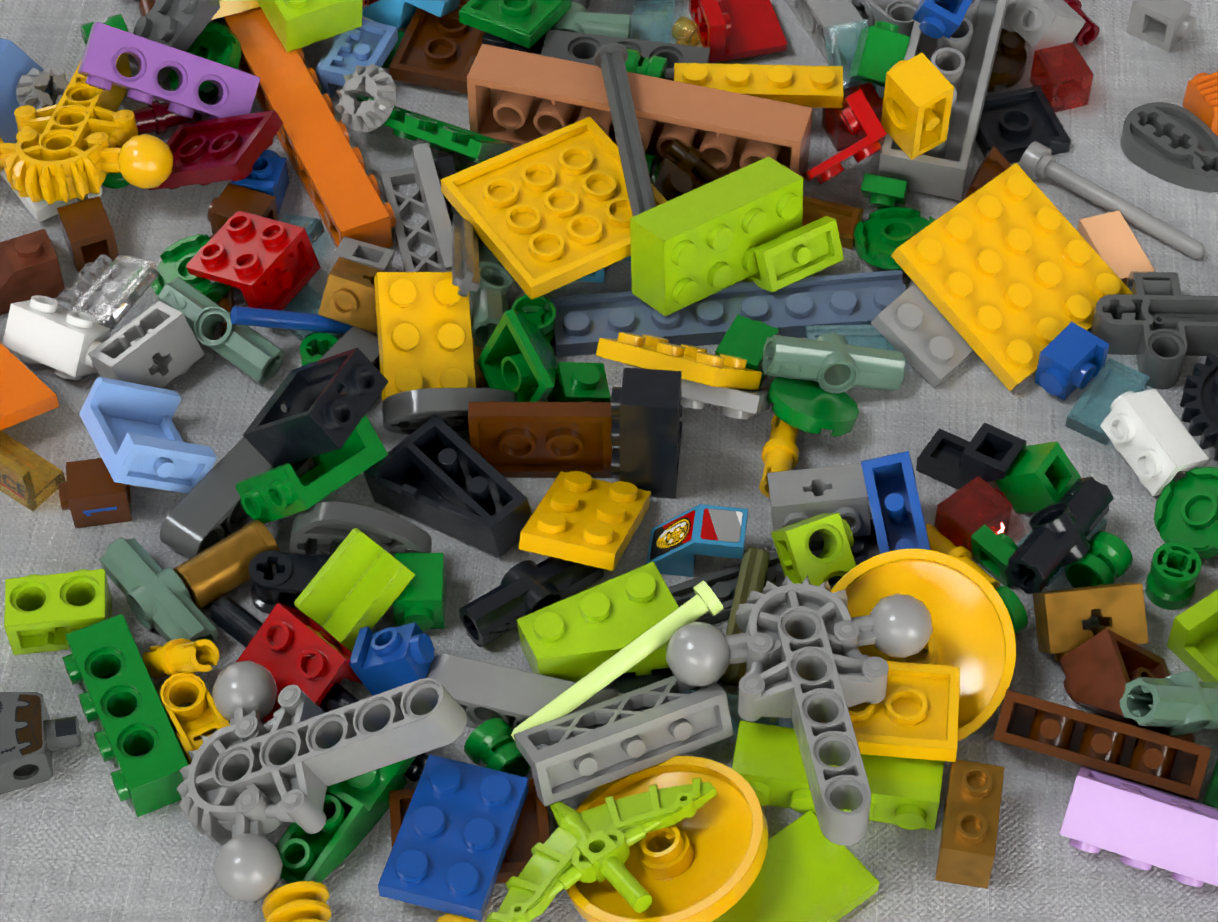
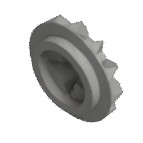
(32, 87)
(370, 113)

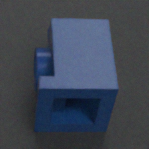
(940, 17)
(268, 176)
(1070, 361)
(391, 657)

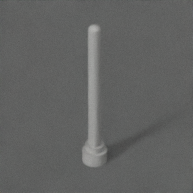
(1040, 163)

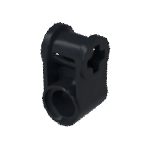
(292, 577)

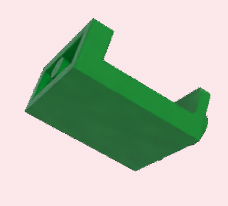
(283, 493)

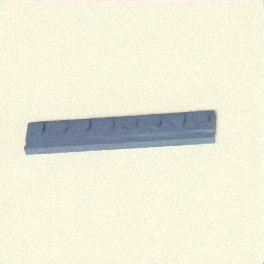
(807, 302)

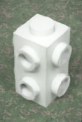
(54, 336)
(1152, 439)

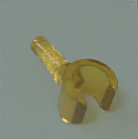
(685, 32)

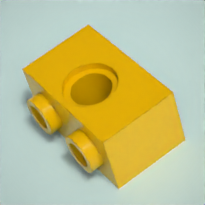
(916, 105)

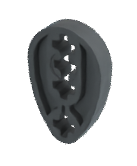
(1172, 145)
(412, 408)
(337, 519)

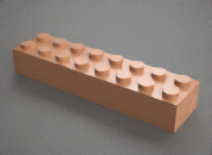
(531, 95)

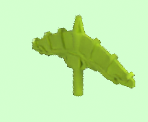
(595, 846)

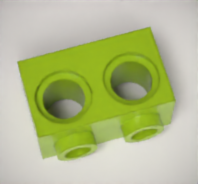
(798, 561)
(52, 605)

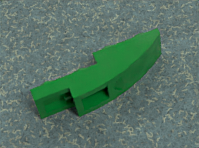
(351, 813)

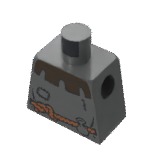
(29, 738)

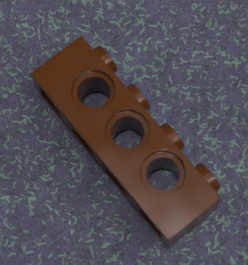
(1102, 744)

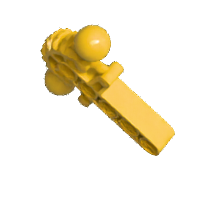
(76, 143)

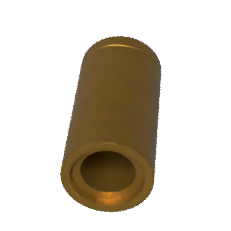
(225, 563)

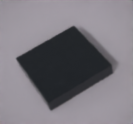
(1018, 119)

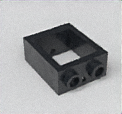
(322, 407)

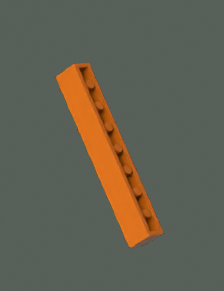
(311, 135)

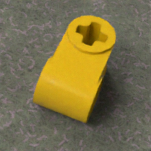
(193, 720)

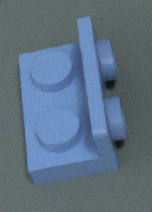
(355, 47)

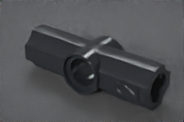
(1058, 535)
(523, 591)

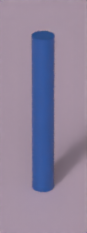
(286, 320)

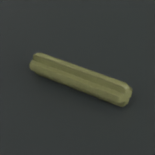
(750, 578)

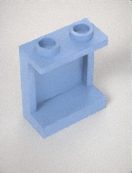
(138, 438)

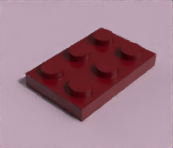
(219, 148)

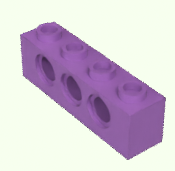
(105, 45)

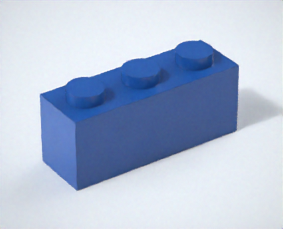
(895, 503)

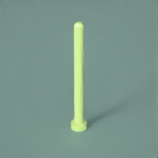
(629, 656)

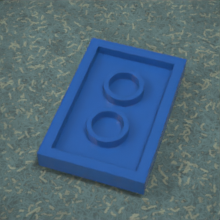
(454, 837)

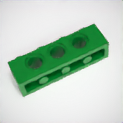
(109, 651)

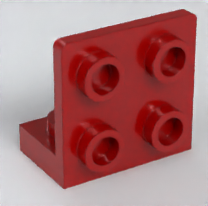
(737, 28)
(857, 118)
(259, 257)
(299, 654)

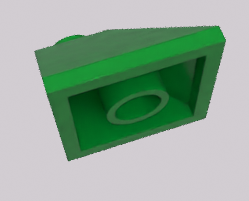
(519, 359)

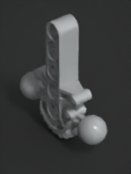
(809, 669)
(291, 761)

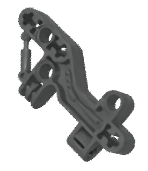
(1157, 325)

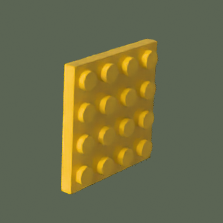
(550, 206)
(1008, 273)

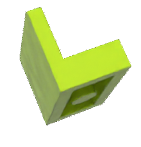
(797, 254)
(354, 588)

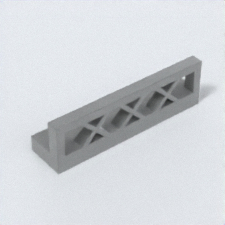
(431, 206)
(627, 741)

